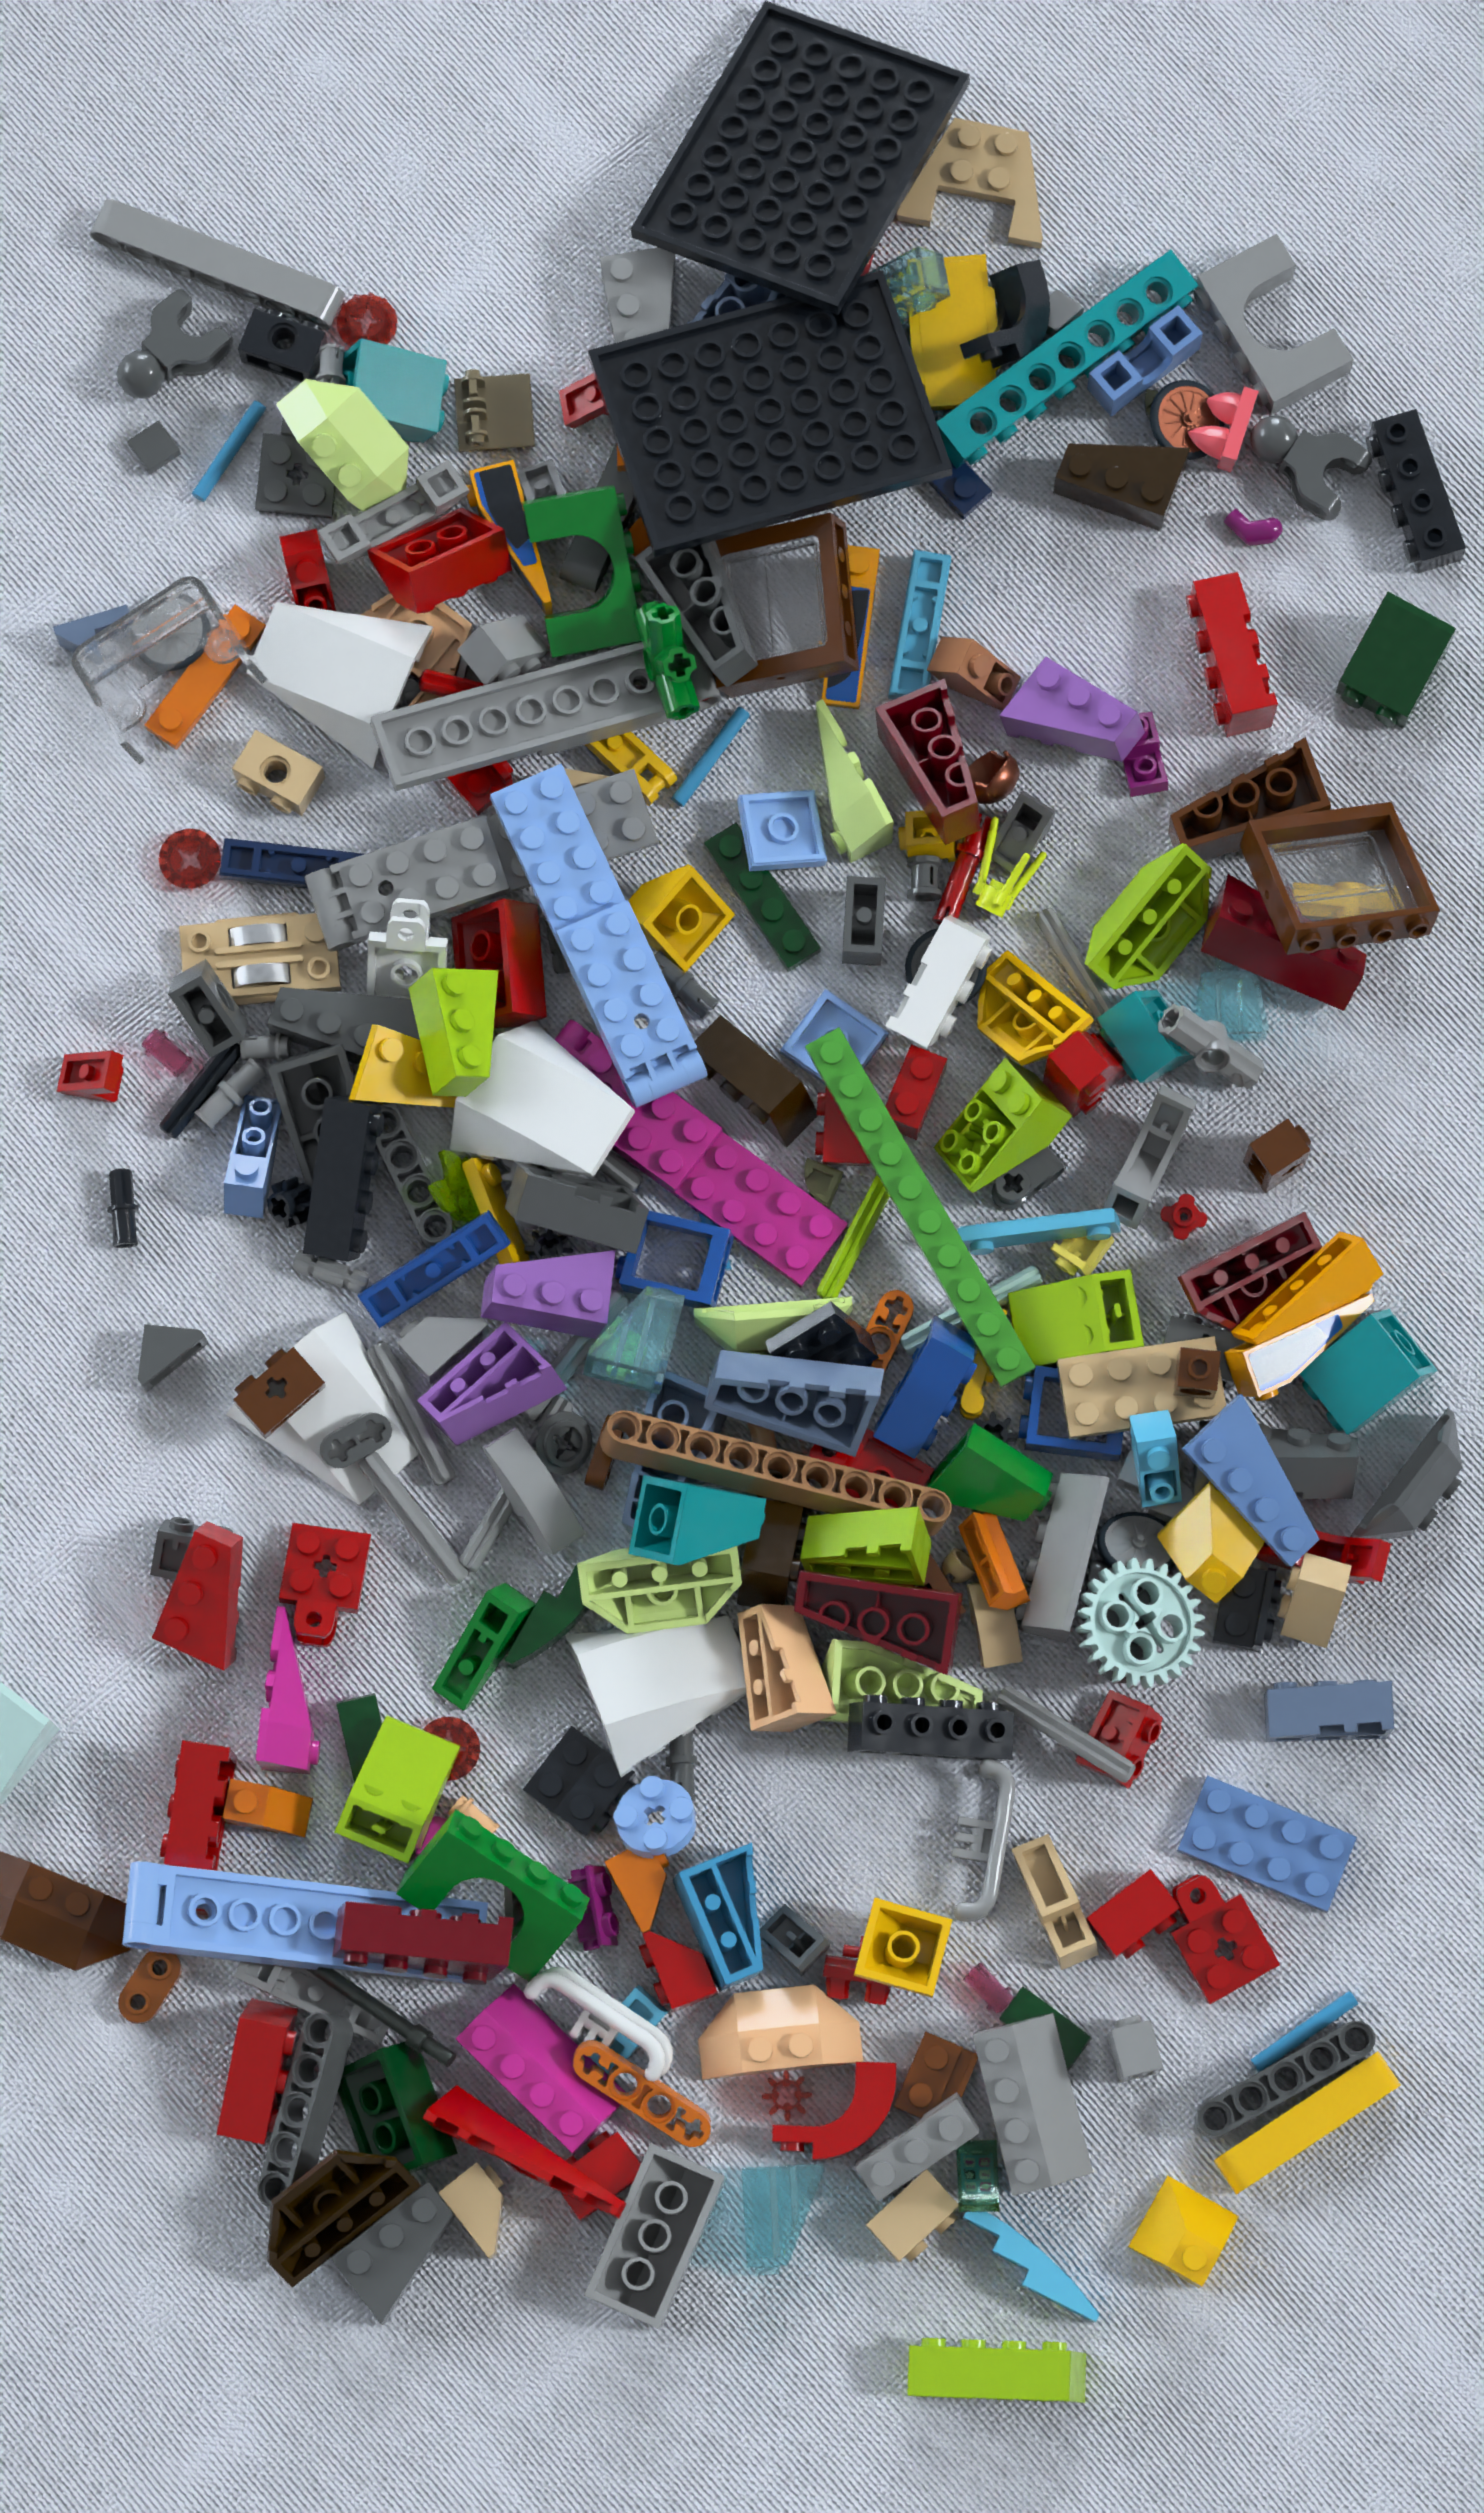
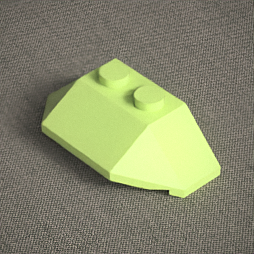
(347, 440)
(749, 1326)
(656, 1595)

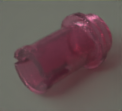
(166, 1052)
(989, 1988)

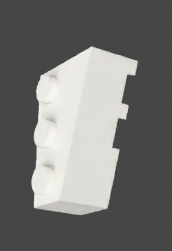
(941, 982)

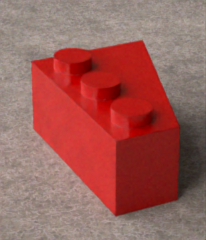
(257, 2070)

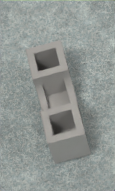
(917, 2148)

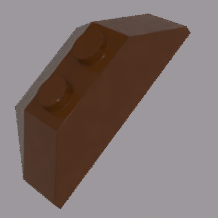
(58, 1915)

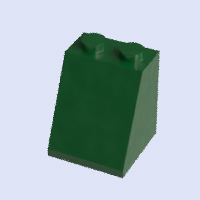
(1395, 661)

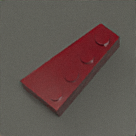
(1244, 936)

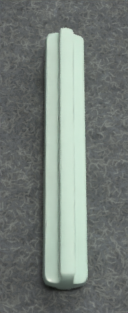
(1022, 1280)

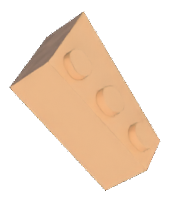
(781, 1670)

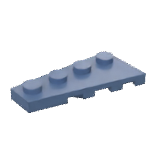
(1247, 1473)

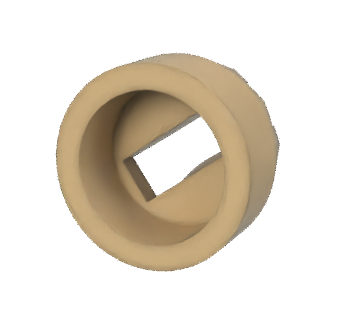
(958, 1565)

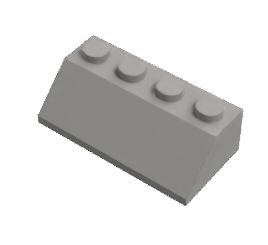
(1063, 1555)
(1032, 2104)
(655, 2236)

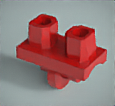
(841, 1972)

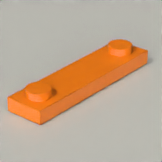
(200, 686)

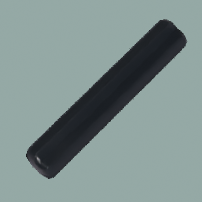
(199, 1091)

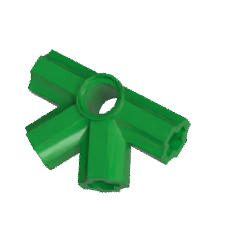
(667, 658)

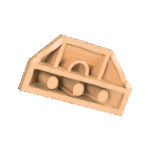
(778, 2033)

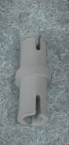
(230, 1093)

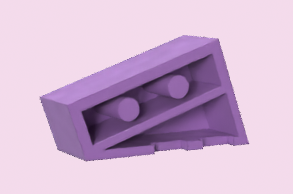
(1071, 713)
(552, 1293)
(490, 1386)

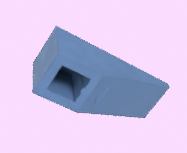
(252, 1157)

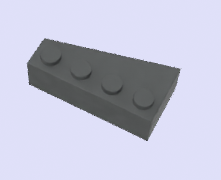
(709, 612)
(337, 1018)
(1313, 1462)

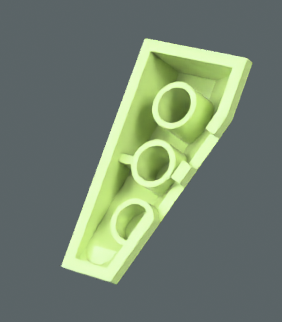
(856, 808)
(866, 1669)

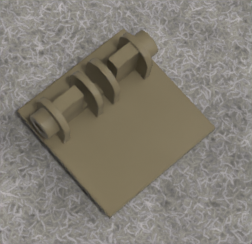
(493, 411)

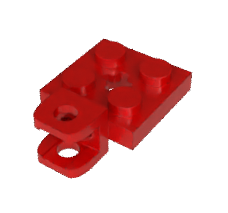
(879, 1458)
(319, 1597)
(1216, 1919)

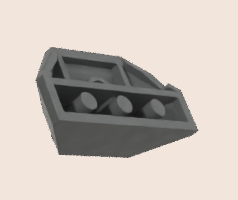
(1417, 1486)

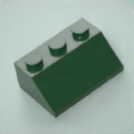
(386, 2107)

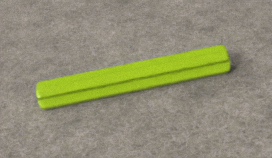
(854, 1241)

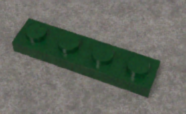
(762, 899)

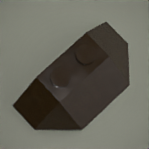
(332, 2208)

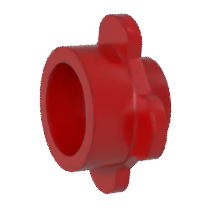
(1182, 1228)

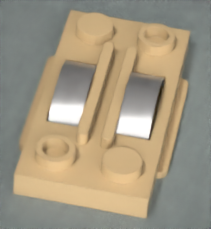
(263, 954)

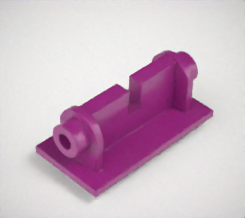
(600, 1924)

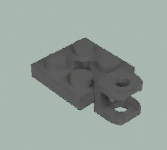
(276, 491)

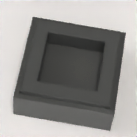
(154, 447)

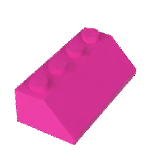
(536, 2067)

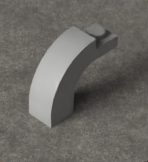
(1150, 1156)

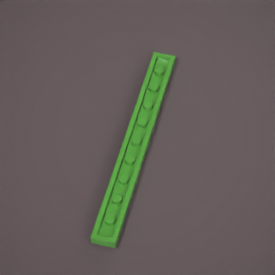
(920, 1207)

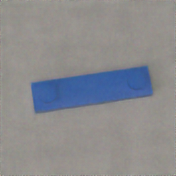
(434, 1268)

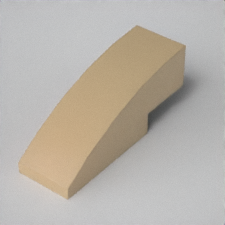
(1055, 1902)

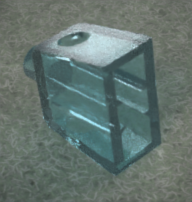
(1233, 1000)

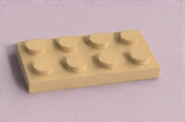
(1112, 1385)

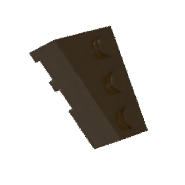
(1123, 479)
(771, 1560)

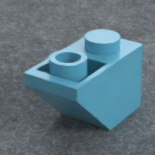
(1155, 1458)

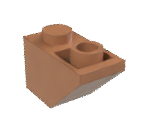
(973, 671)

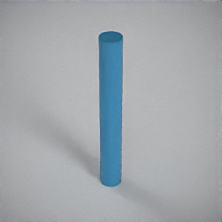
(228, 451)
(710, 756)
(1304, 2031)

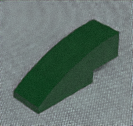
(548, 1622)

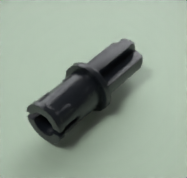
(123, 1208)

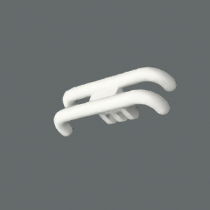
(605, 2017)

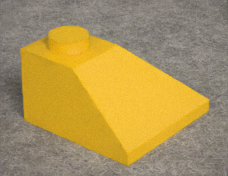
(680, 914)
(1211, 1543)
(903, 1947)
(1183, 2232)

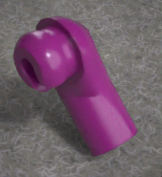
(1254, 532)

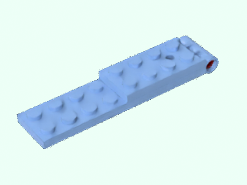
(599, 936)
(253, 1916)

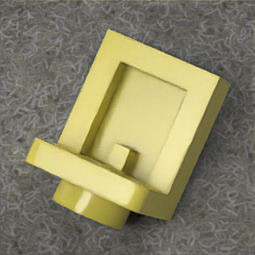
(1080, 1254)

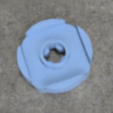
(652, 1796)

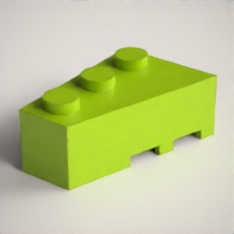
(455, 1027)
(869, 1545)

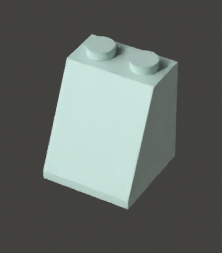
(22, 1738)

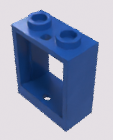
(713, 1269)
(1047, 1444)

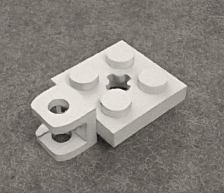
(403, 945)

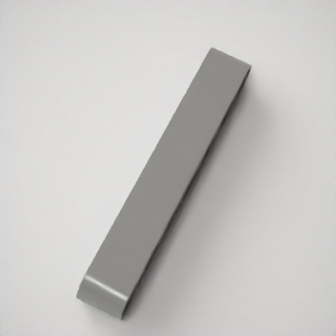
(216, 264)

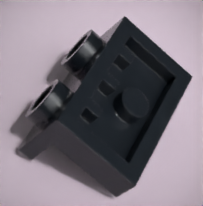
(1244, 1611)

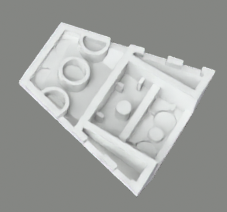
(339, 669)
(539, 1108)
(349, 1393)
(658, 1682)

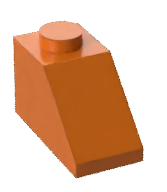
(267, 1808)
(640, 1884)

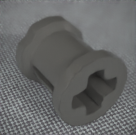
(924, 878)

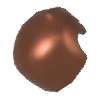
(994, 776)

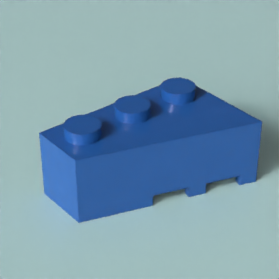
(927, 1389)

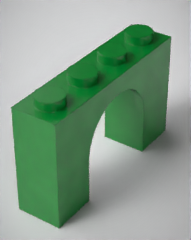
(595, 515)
(470, 1851)

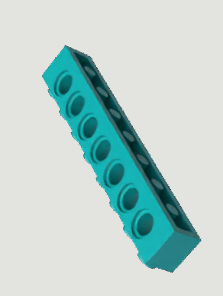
(1164, 276)

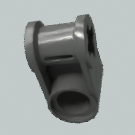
(1030, 1177)

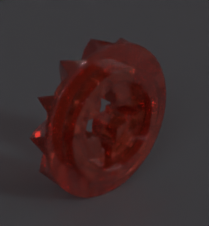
(381, 311)
(189, 842)
(462, 1735)

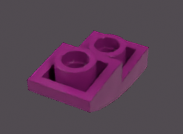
(1144, 763)

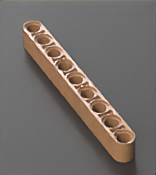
(757, 1461)

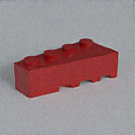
(198, 1807)

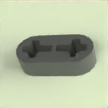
(351, 1431)

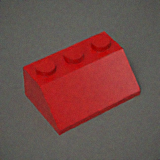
(441, 559)
(507, 940)

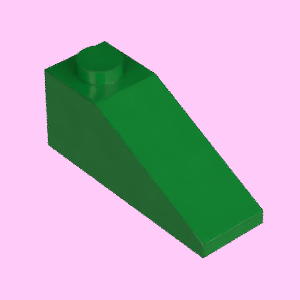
(483, 1644)

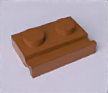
(935, 2075)

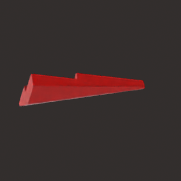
(481, 2127)

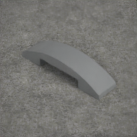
(415, 506)
(311, 1995)

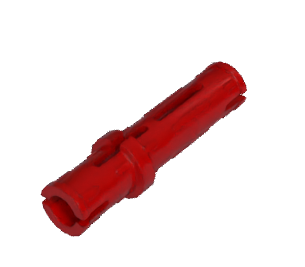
(969, 856)

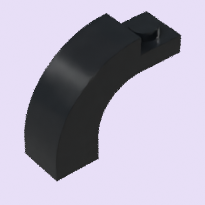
(1022, 315)

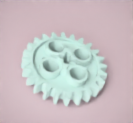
(1113, 1643)

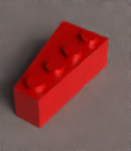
(1231, 655)

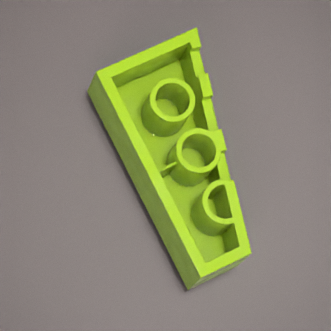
(996, 2372)

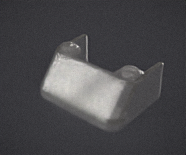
(151, 643)

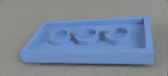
(1267, 1844)

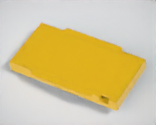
(941, 331)

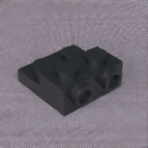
(825, 1337)
(579, 1783)

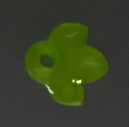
(453, 1191)

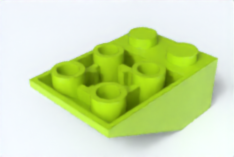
(1002, 1126)
(1077, 1317)
(397, 1790)

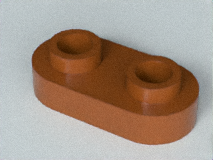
(151, 1986)

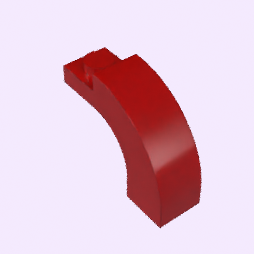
(1365, 1555)
(867, 2112)

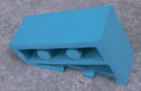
(724, 1914)

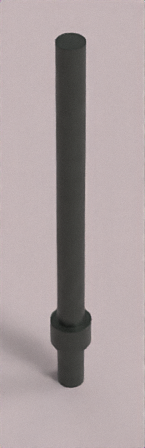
(416, 2036)

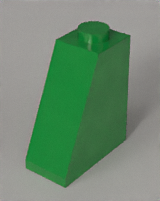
(992, 1477)

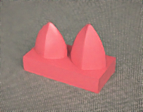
(1225, 442)

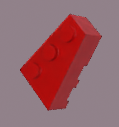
(1082, 1071)
(204, 1598)

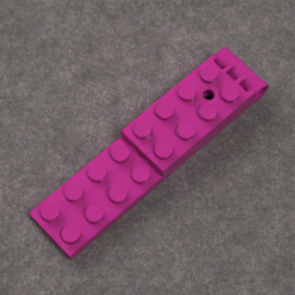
(715, 1173)

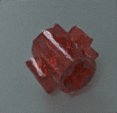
(787, 2107)

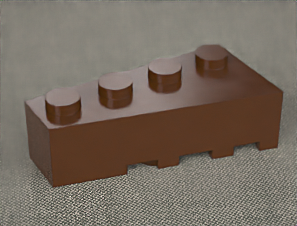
(1277, 788)

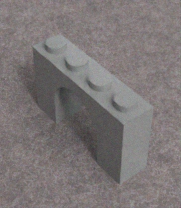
(1277, 374)

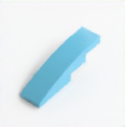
(1042, 2273)

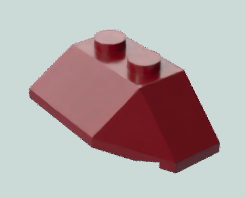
(1247, 1273)

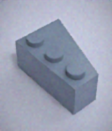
(1329, 1711)

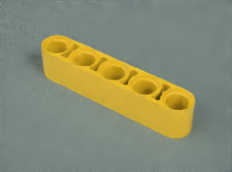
(1307, 2122)

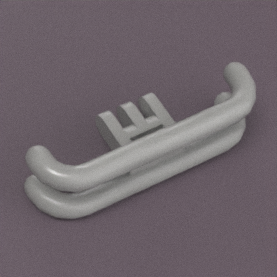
(987, 1841)

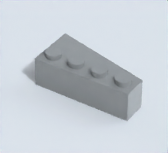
(638, 291)

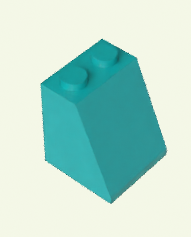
(400, 385)
(1366, 1371)
(691, 1521)

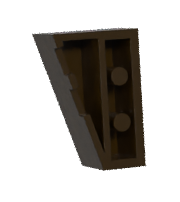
(755, 1081)

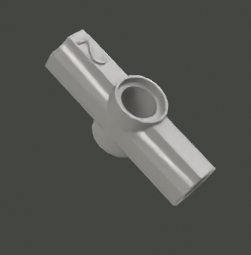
(1210, 1046)

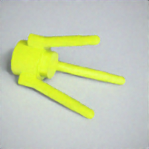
(999, 896)

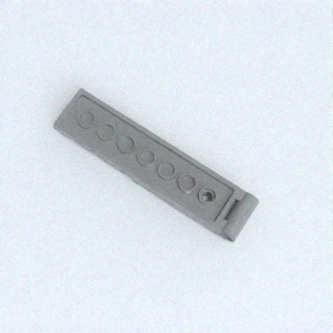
(527, 715)
(462, 864)

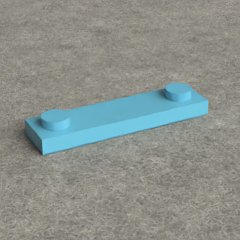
(919, 622)
(1093, 1224)

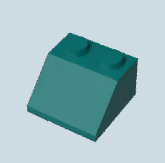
(1135, 1033)

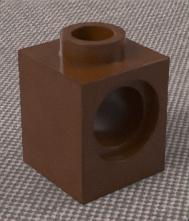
(1197, 1373)

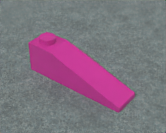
(286, 1726)

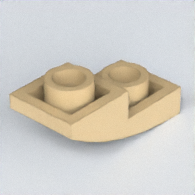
(995, 1630)

